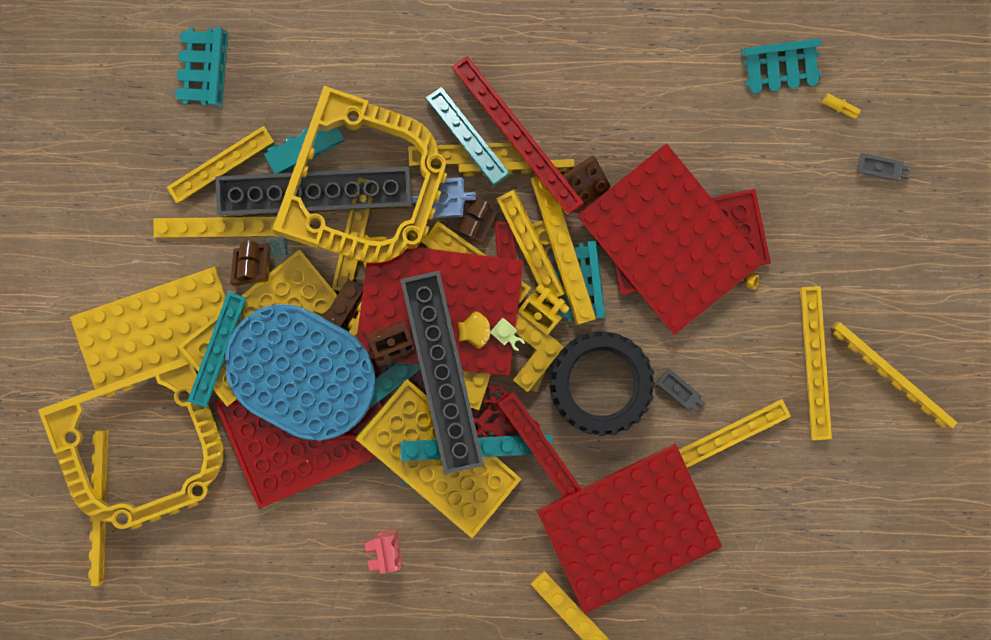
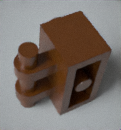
(388, 340)

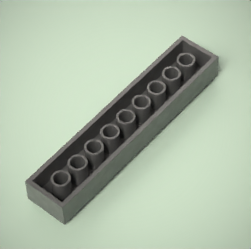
(318, 191)
(442, 372)

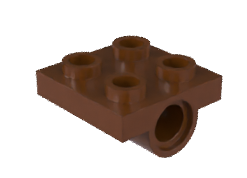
(587, 179)
(476, 219)
(250, 263)

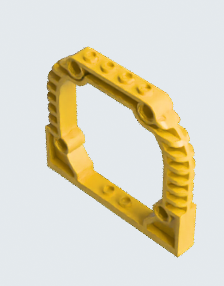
(333, 111)
(64, 418)

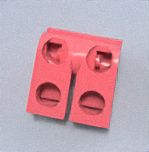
(387, 550)

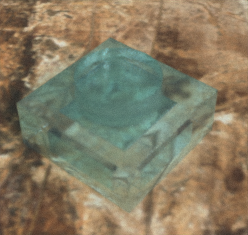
(278, 245)

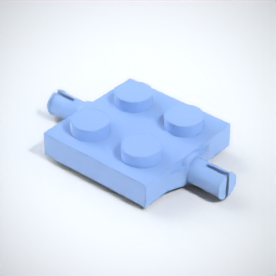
(451, 199)

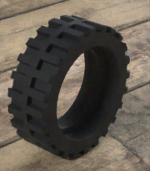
(630, 412)

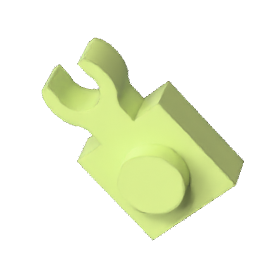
(505, 332)

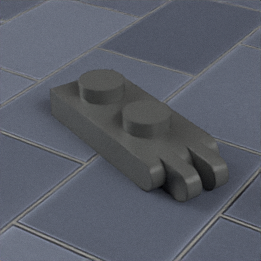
(882, 167)
(680, 390)

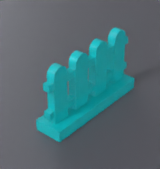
(213, 57)
(791, 64)
(592, 270)

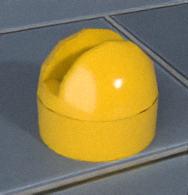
(752, 281)

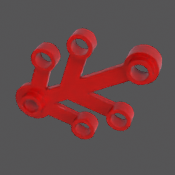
(496, 426)

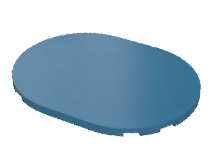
(300, 372)

